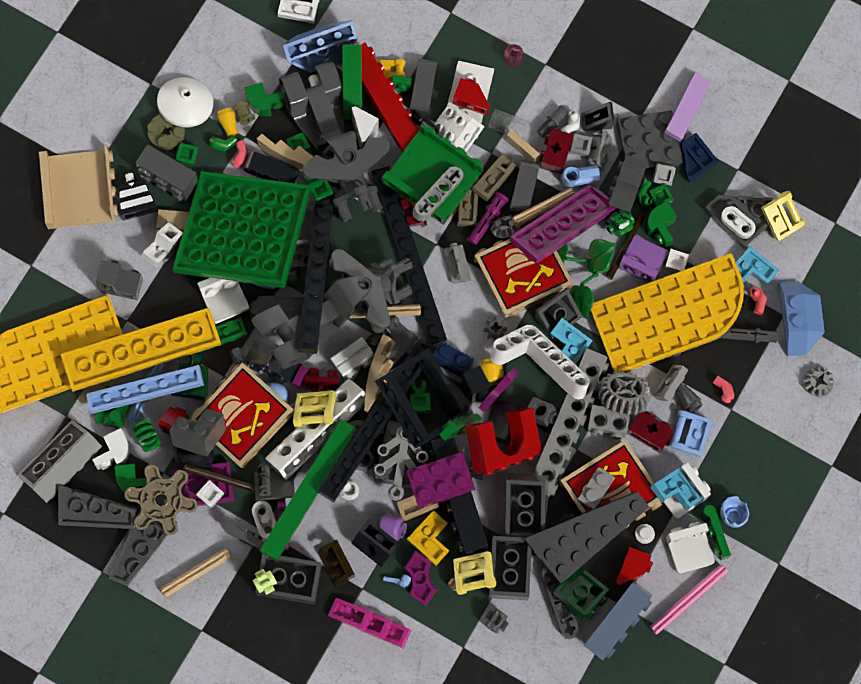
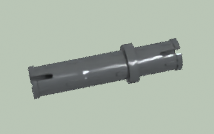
(750, 335)

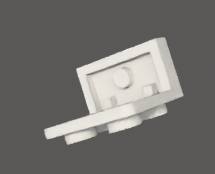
(701, 487)
(690, 547)

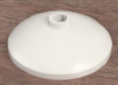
(181, 109)

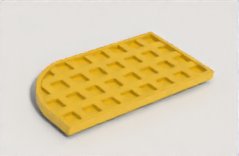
(670, 314)
(32, 357)

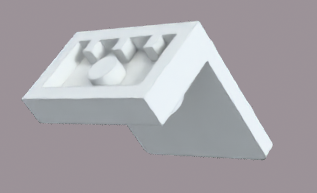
(458, 127)
(223, 298)

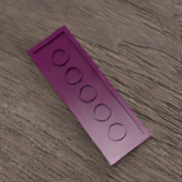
(563, 223)

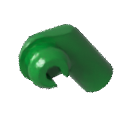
(222, 145)
(642, 194)

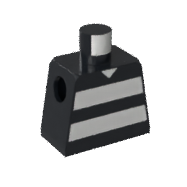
(135, 198)

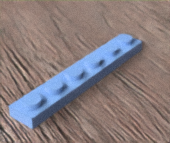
(145, 389)

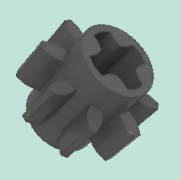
(495, 323)
(496, 621)

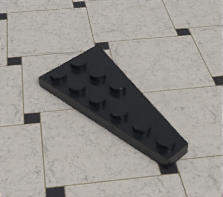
(577, 539)

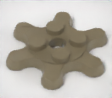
(174, 499)

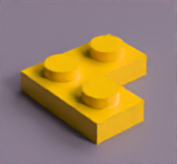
(425, 538)

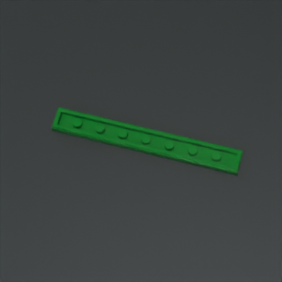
(307, 491)

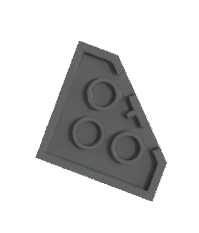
(748, 206)

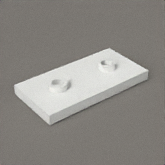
(480, 74)

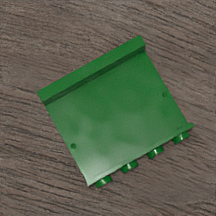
(424, 163)

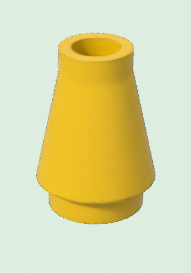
(228, 121)

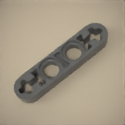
(555, 604)

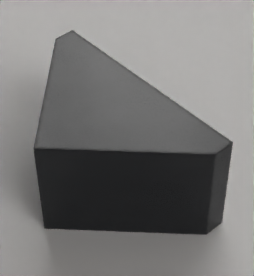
(598, 118)

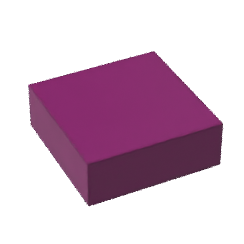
(299, 378)

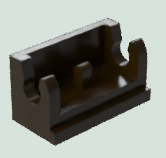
(336, 563)

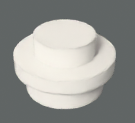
(350, 491)
(644, 533)

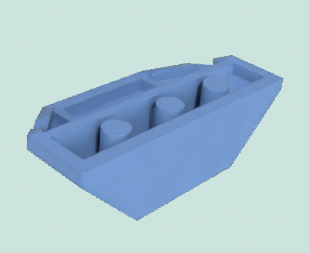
(320, 45)
(801, 317)

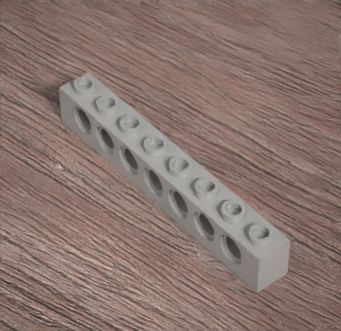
(590, 360)

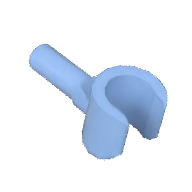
(405, 580)

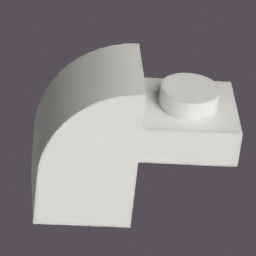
(164, 245)
(118, 452)

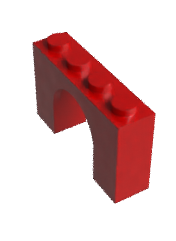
(523, 442)

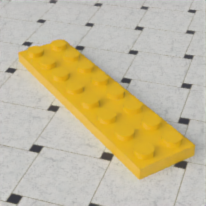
(140, 349)

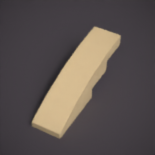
(284, 153)
(380, 366)

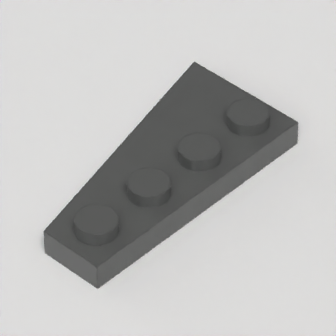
(88, 510)
(136, 552)

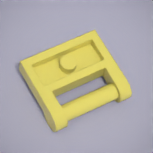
(778, 218)
(312, 403)
(474, 566)

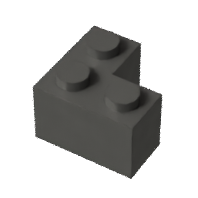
(627, 183)
(118, 282)
(200, 435)

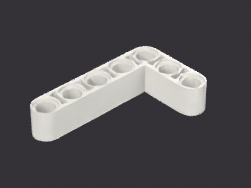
(549, 357)

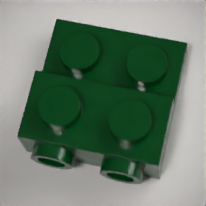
(582, 594)

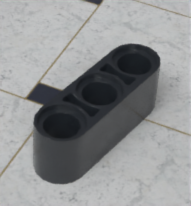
(270, 168)

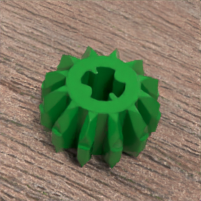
(146, 435)

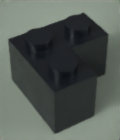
(261, 358)

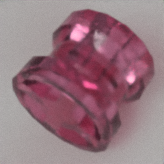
(512, 59)

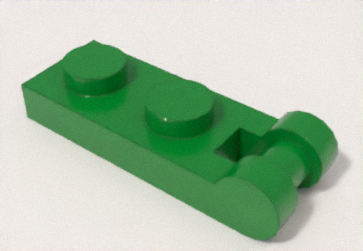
(715, 531)

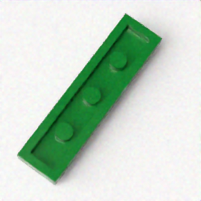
(457, 426)

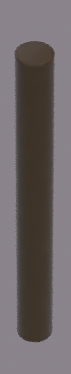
(615, 265)
(219, 477)

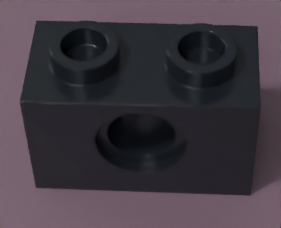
(476, 384)
(375, 543)

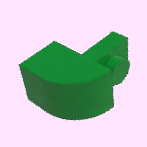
(260, 103)
(658, 221)
(127, 477)

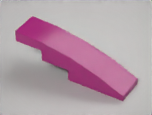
(369, 623)

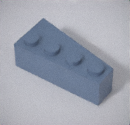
(618, 620)

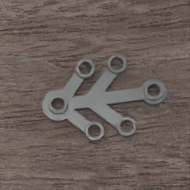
(401, 459)

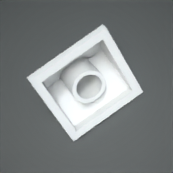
(364, 125)

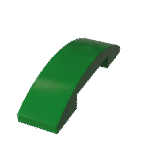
(351, 79)
(319, 188)

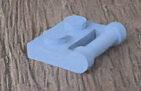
(696, 434)

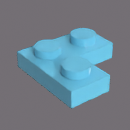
(754, 263)
(572, 338)
(678, 485)

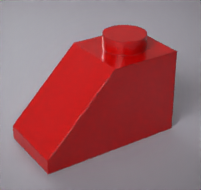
(470, 96)
(170, 417)
(633, 567)

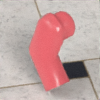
(242, 155)
(759, 298)
(727, 389)

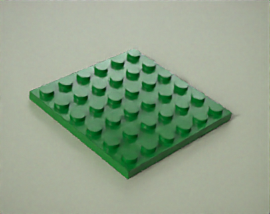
(242, 229)

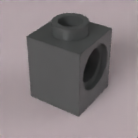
(541, 406)

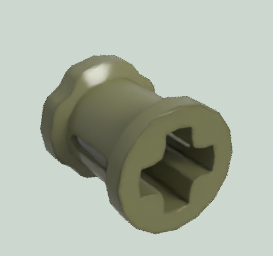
(244, 112)

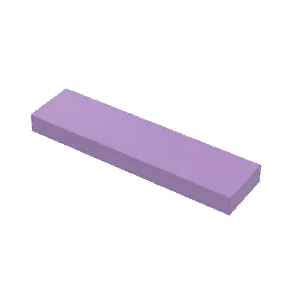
(687, 107)

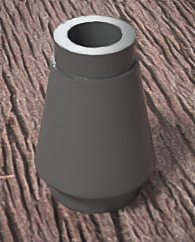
(689, 399)

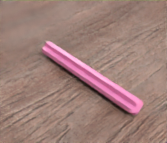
(688, 599)

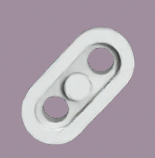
(738, 222)
(265, 520)

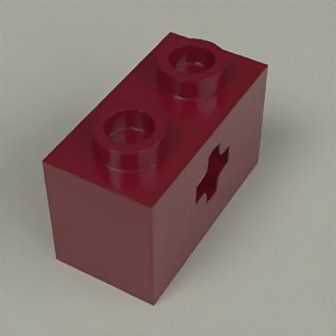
(556, 161)
(659, 436)

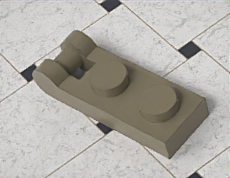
(494, 177)

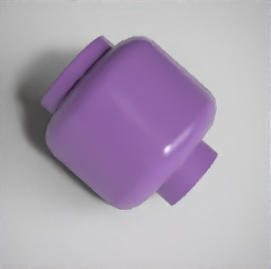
(392, 525)

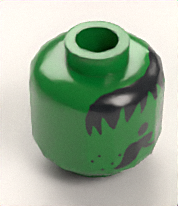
(620, 223)

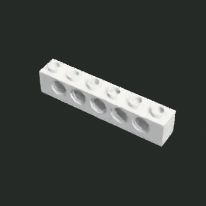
(310, 437)

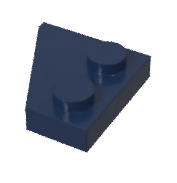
(697, 157)

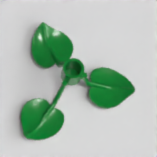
(601, 256)

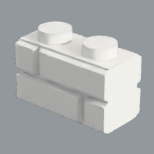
(352, 358)

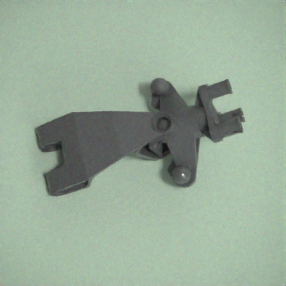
(320, 118)
(358, 291)

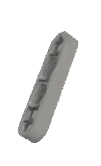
(436, 192)

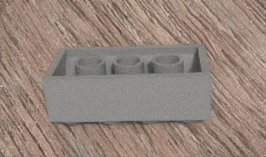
(59, 460)

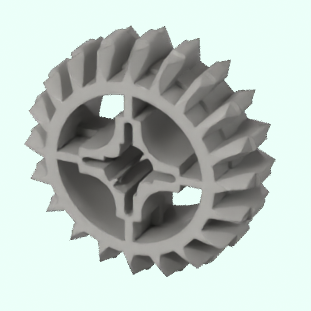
(624, 393)

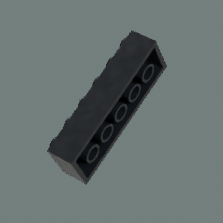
(461, 509)

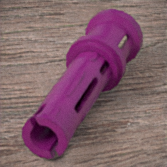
(491, 209)

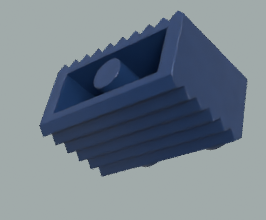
(453, 360)

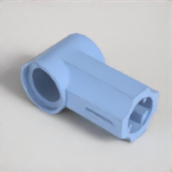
(582, 176)

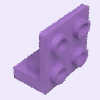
(643, 259)

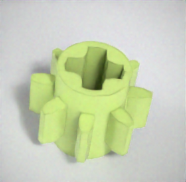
(264, 581)

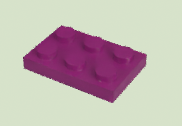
(441, 480)
(196, 482)

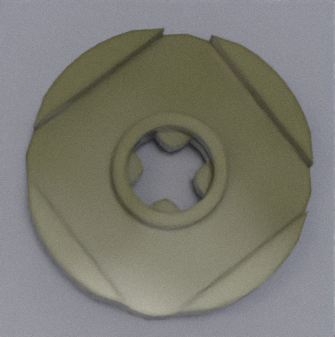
(161, 140)

